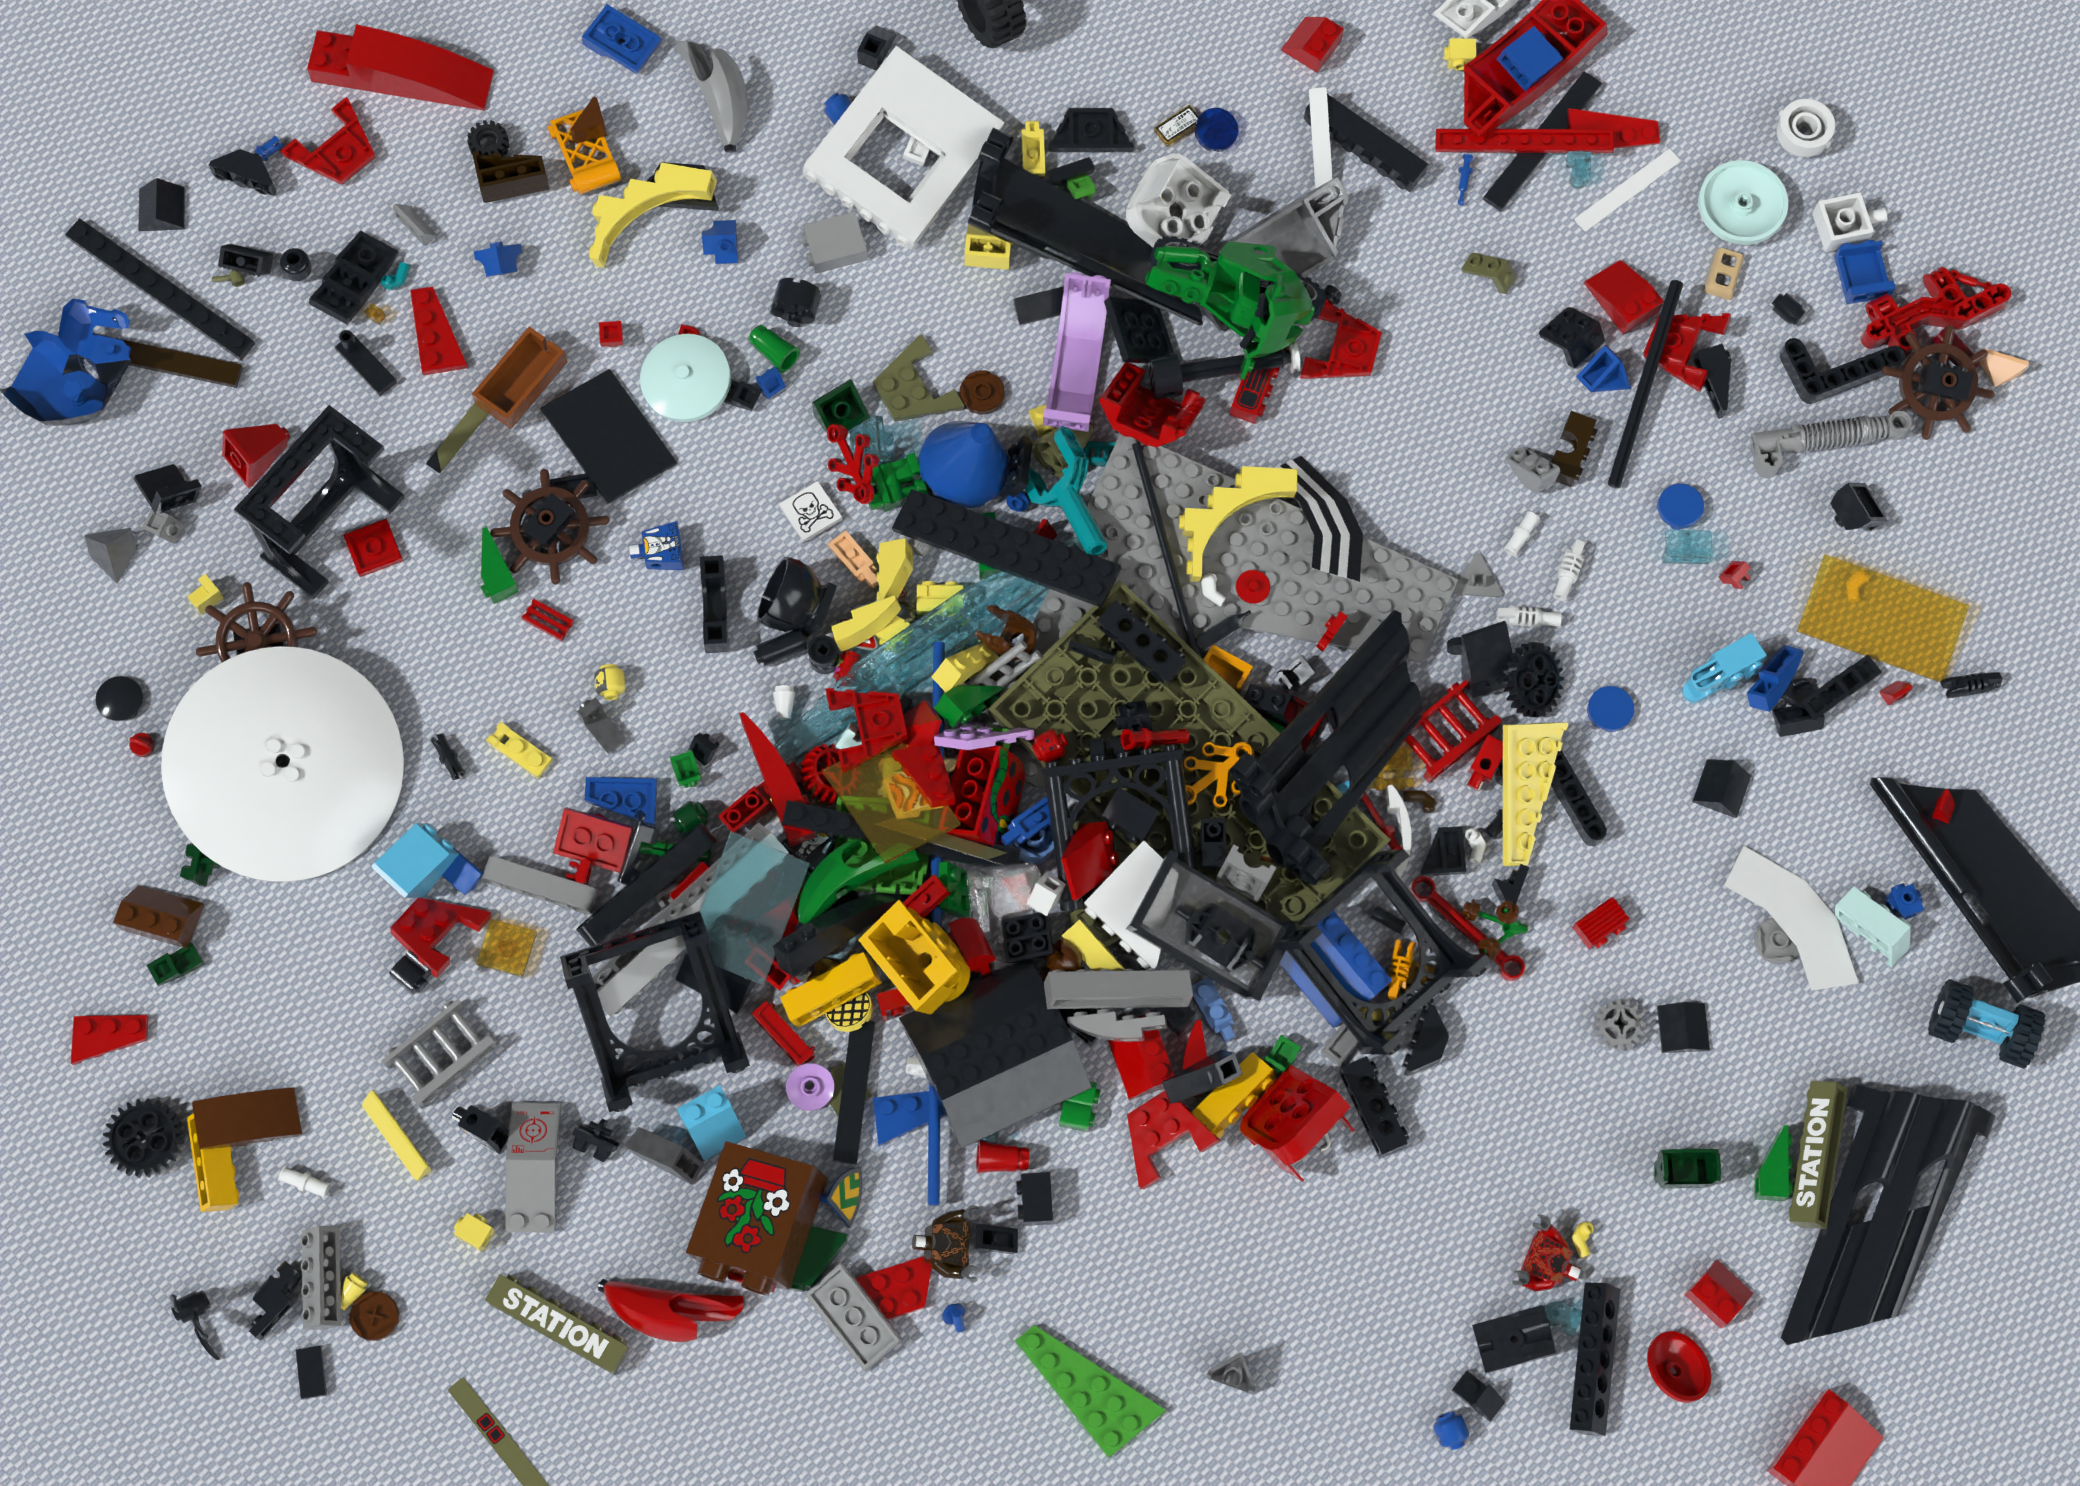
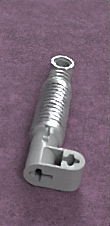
(1820, 435)

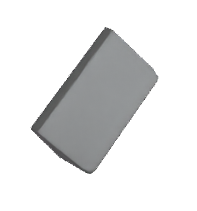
(414, 223)

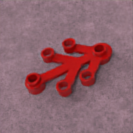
(862, 490)

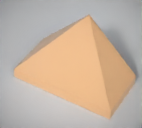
(2002, 367)

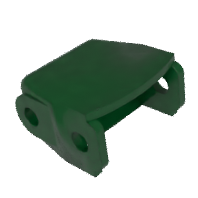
(1687, 1168)

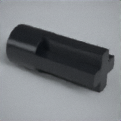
(1388, 919)

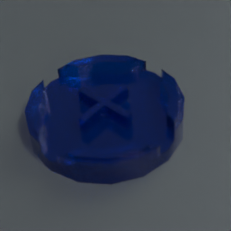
(1216, 129)

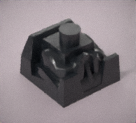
(1857, 508)

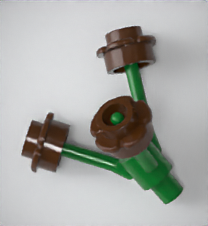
(1507, 917)

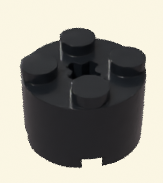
(795, 301)

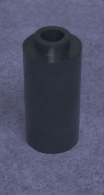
(780, 647)

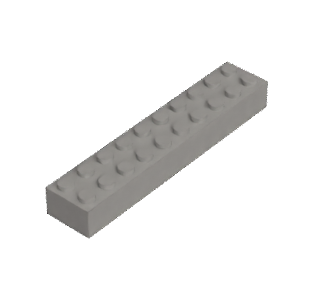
(628, 973)

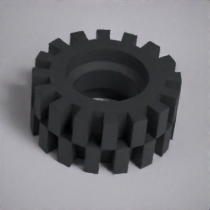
(488, 130)

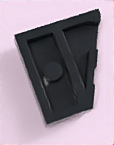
(1446, 853)

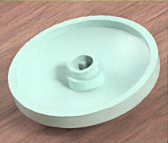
(1743, 202)
(685, 378)

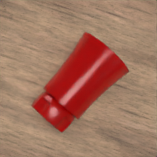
(1001, 1157)

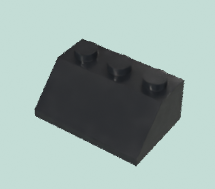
(734, 986)

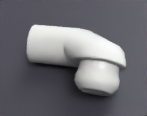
(1209, 589)
(1477, 844)

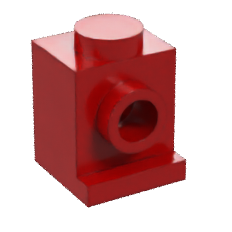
(892, 1003)

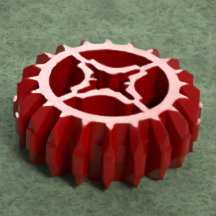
(816, 781)

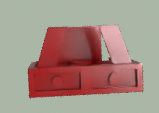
(1293, 1117)

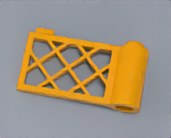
(594, 172)

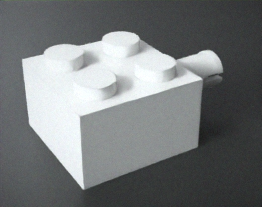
(1845, 221)

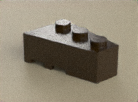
(509, 176)

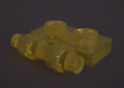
(1398, 764)

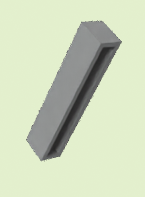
(1118, 989)

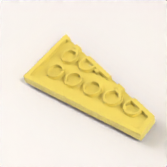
(1527, 778)

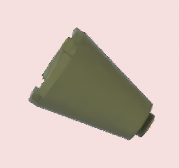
(1050, 456)

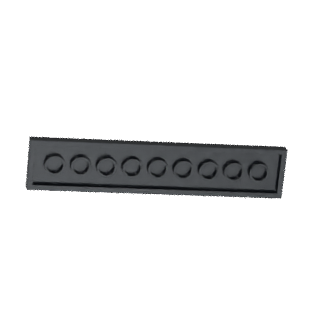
(1006, 548)

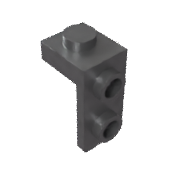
(600, 725)

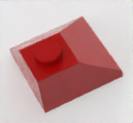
(921, 725)

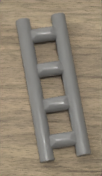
(1001, 665)

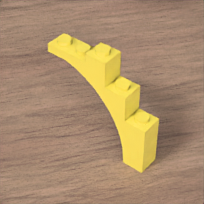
(670, 184)
(1254, 485)

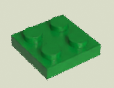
(956, 882)

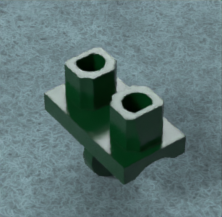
(200, 867)

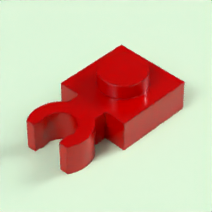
(1333, 625)

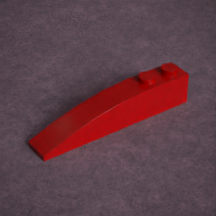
(776, 778)

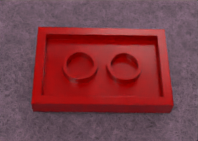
(592, 839)

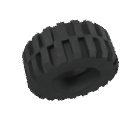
(993, 20)

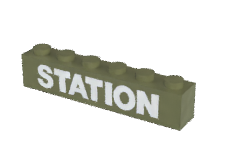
(1818, 1154)
(557, 1324)

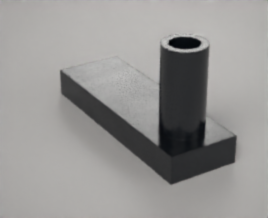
(364, 363)

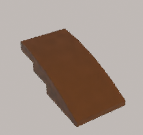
(246, 1118)

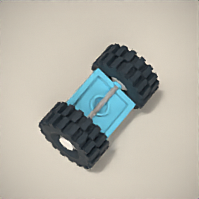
(2015, 1031)

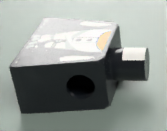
(812, 850)
(482, 1127)

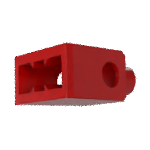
(1489, 754)

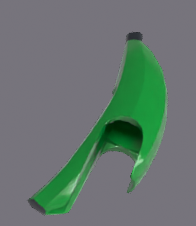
(835, 879)

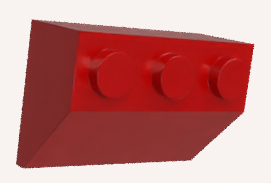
(1142, 1063)

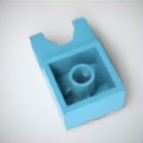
(1725, 669)

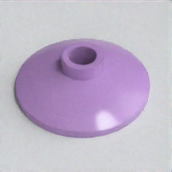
(810, 1098)

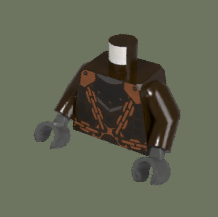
(948, 1244)

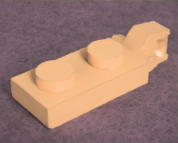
(854, 559)

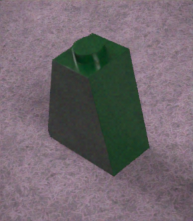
(818, 1254)

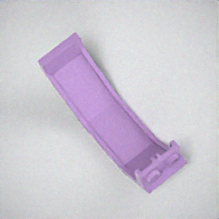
(1077, 352)

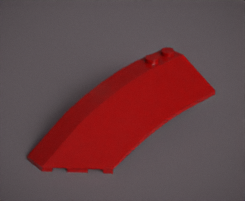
(1494, 95)

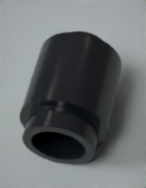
(1788, 308)

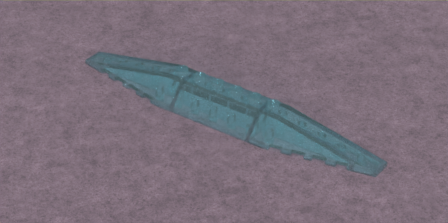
(908, 656)

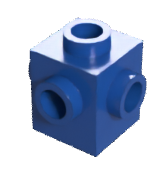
(1904, 901)

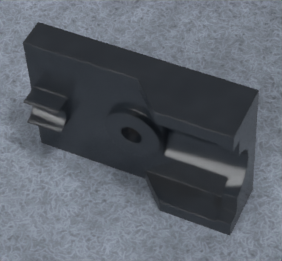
(1533, 1341)

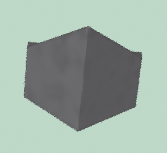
(112, 550)
(1233, 1373)

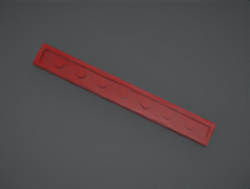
(1526, 141)

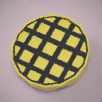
(851, 1014)

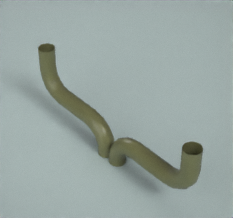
(912, 610)

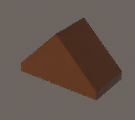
(589, 124)

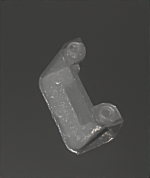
(999, 895)

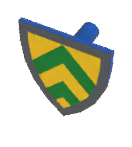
(845, 1195)

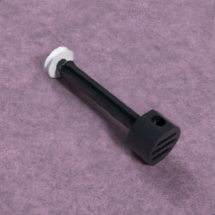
(1168, 374)

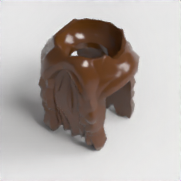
(1014, 627)

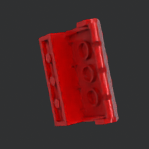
(1138, 415)

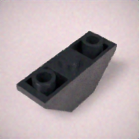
(244, 170)
(1427, 1043)

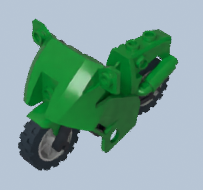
(1237, 293)

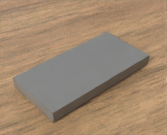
(853, 1316)

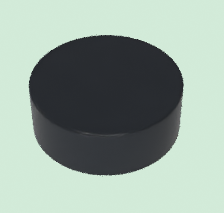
(1454, 646)

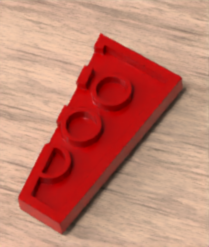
(1627, 130)

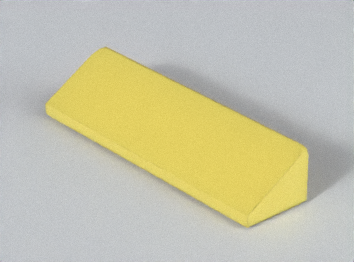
(395, 1136)

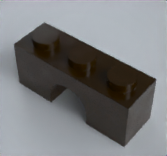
(1578, 432)

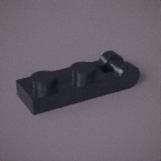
(1019, 466)

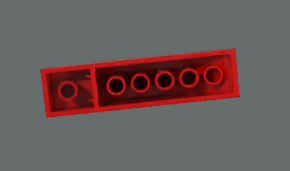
(398, 67)

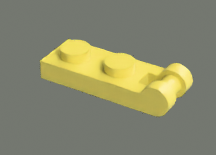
(519, 750)

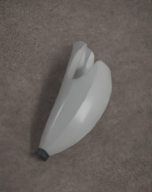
(722, 89)

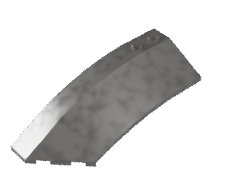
(1301, 232)

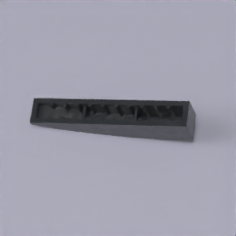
(830, 931)

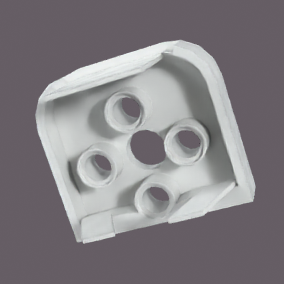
(1172, 177)

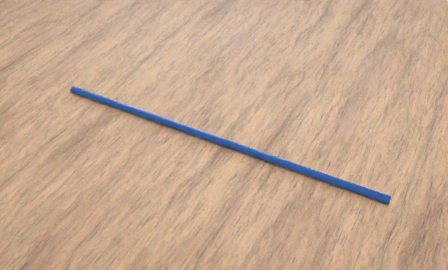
(934, 1109)

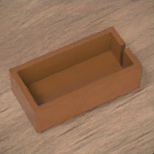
(519, 377)

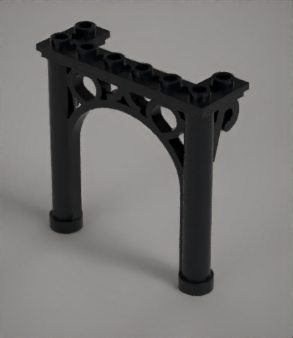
(1176, 810)

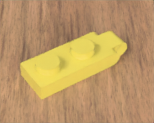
(1033, 148)

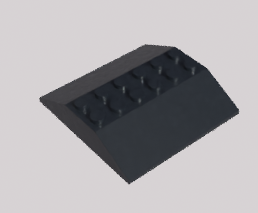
(996, 1054)

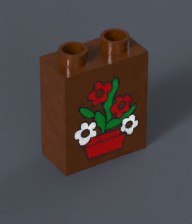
(756, 1218)

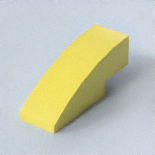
(865, 622)
(1092, 949)

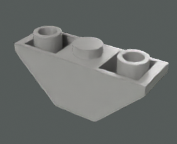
(1532, 470)

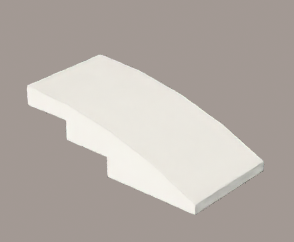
(1471, 16)

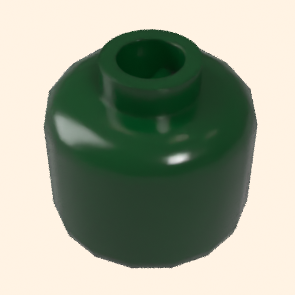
(689, 816)

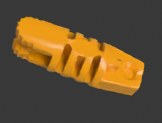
(1400, 969)

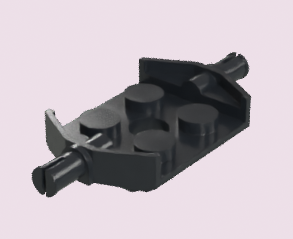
(1203, 931)

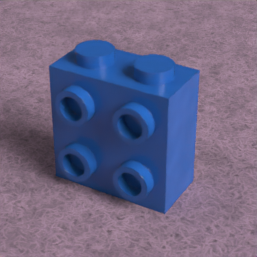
(1529, 58)

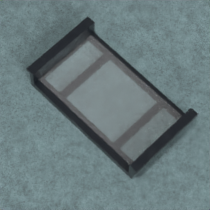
(1184, 886)

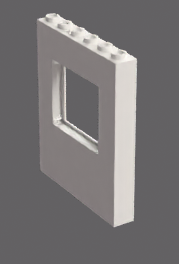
(928, 112)

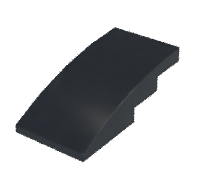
(353, 277)

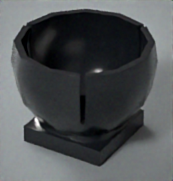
(796, 598)

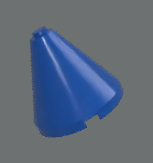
(964, 463)

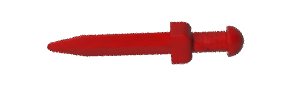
(1389, 830)

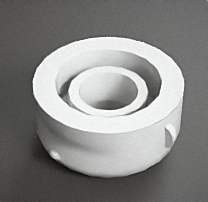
(1808, 114)

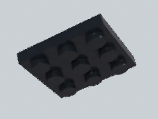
(1138, 329)

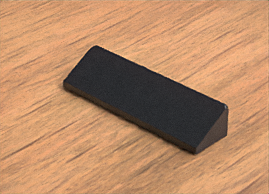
(1039, 305)

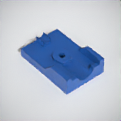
(613, 26)

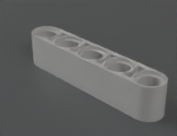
(540, 885)

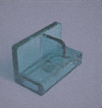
(1688, 547)

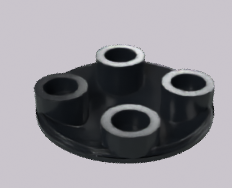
(119, 698)

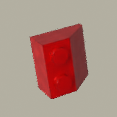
(1314, 41)
(1719, 1294)

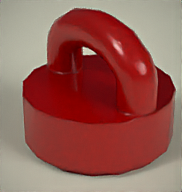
(141, 744)

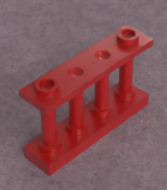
(1468, 738)

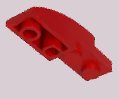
(753, 804)

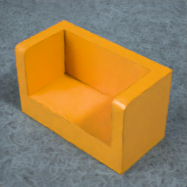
(1228, 667)

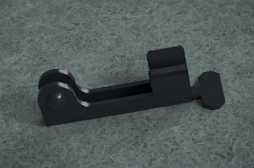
(641, 833)

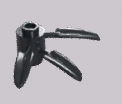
(188, 1309)

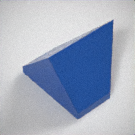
(1604, 372)

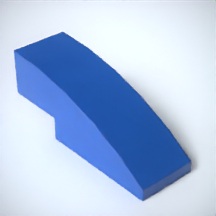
(1774, 678)

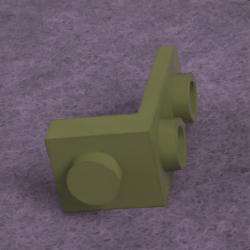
(1493, 268)

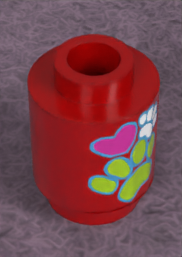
(845, 663)

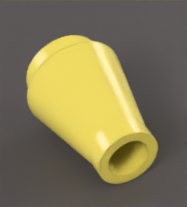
(351, 1289)

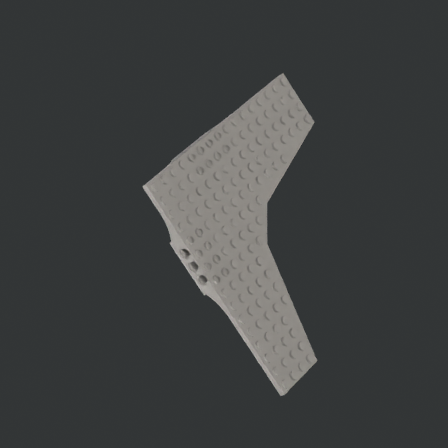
(1258, 537)

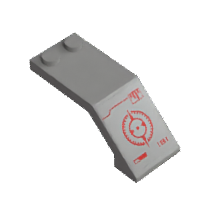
(532, 1167)

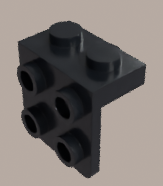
(1574, 334)

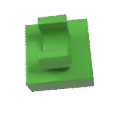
(1081, 186)

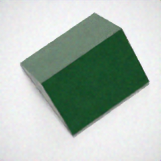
(841, 407)

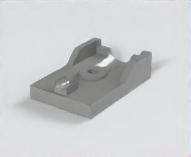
(1243, 879)

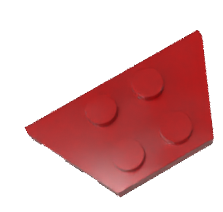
(899, 1287)

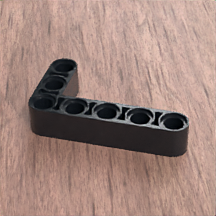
(1839, 374)
(1572, 804)

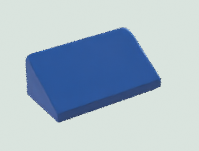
(463, 874)

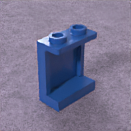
(1862, 271)

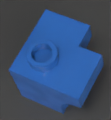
(721, 241)
(499, 258)

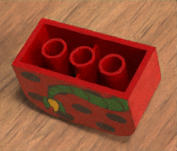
(986, 793)

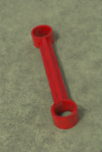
(1464, 926)

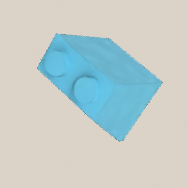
(416, 861)
(711, 1122)

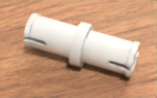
(1521, 533)
(304, 1181)

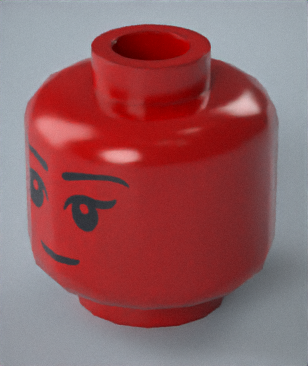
(1050, 746)

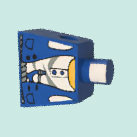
(660, 548)

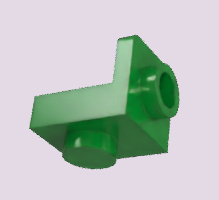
(685, 768)
(1283, 1054)

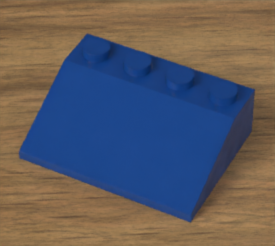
(1346, 960)

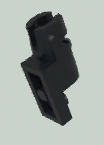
(273, 1299)

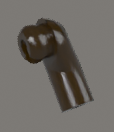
(1422, 797)

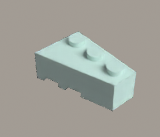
(1875, 923)

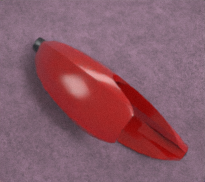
(668, 1313)

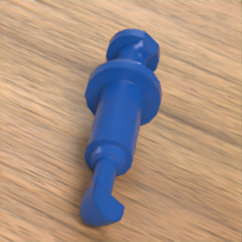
(1464, 177)

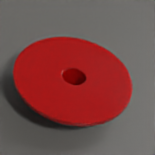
(1252, 586)

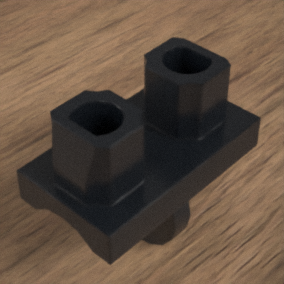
(604, 1145)

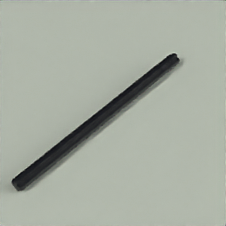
(1645, 384)

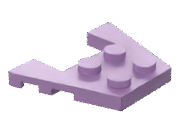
(969, 738)

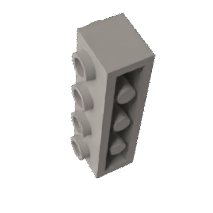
(321, 1278)

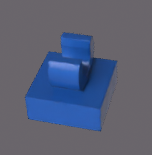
(770, 382)

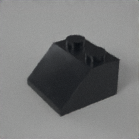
(1129, 816)

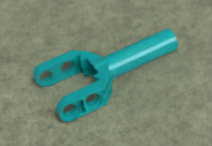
(1066, 492)

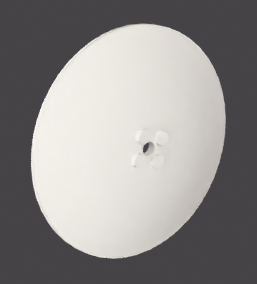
(295, 817)

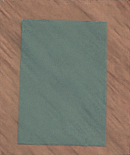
(750, 905)

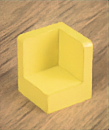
(205, 595)

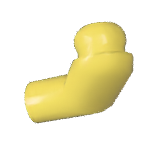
(1580, 1237)

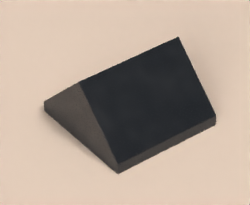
(161, 206)
(1722, 786)

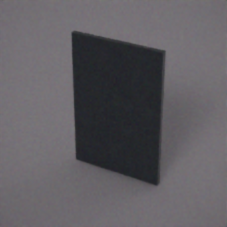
(608, 436)

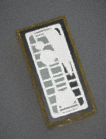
(1177, 126)

